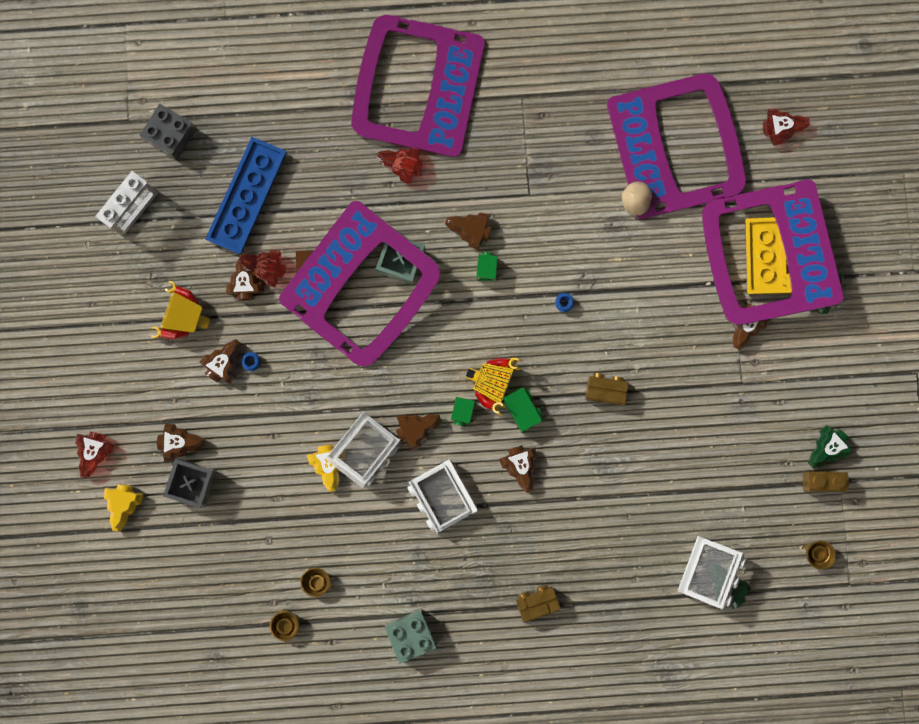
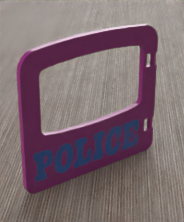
(450, 92)
(642, 149)
(806, 249)
(332, 264)

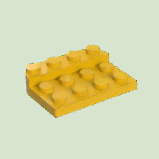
(765, 258)

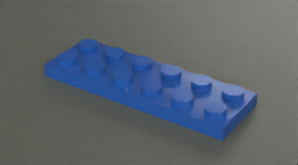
(246, 195)

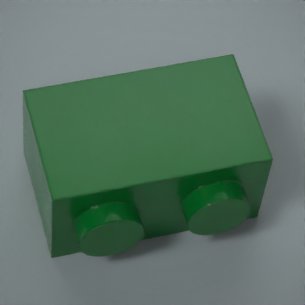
(522, 409)

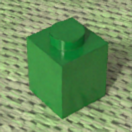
(486, 267)
(462, 411)

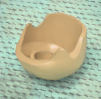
(637, 198)

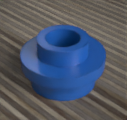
(564, 296)
(247, 357)

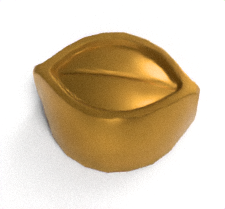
(820, 554)
(315, 582)
(284, 625)

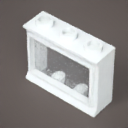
(127, 204)
(363, 450)
(442, 496)
(712, 573)

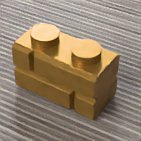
(606, 390)
(825, 481)
(537, 604)

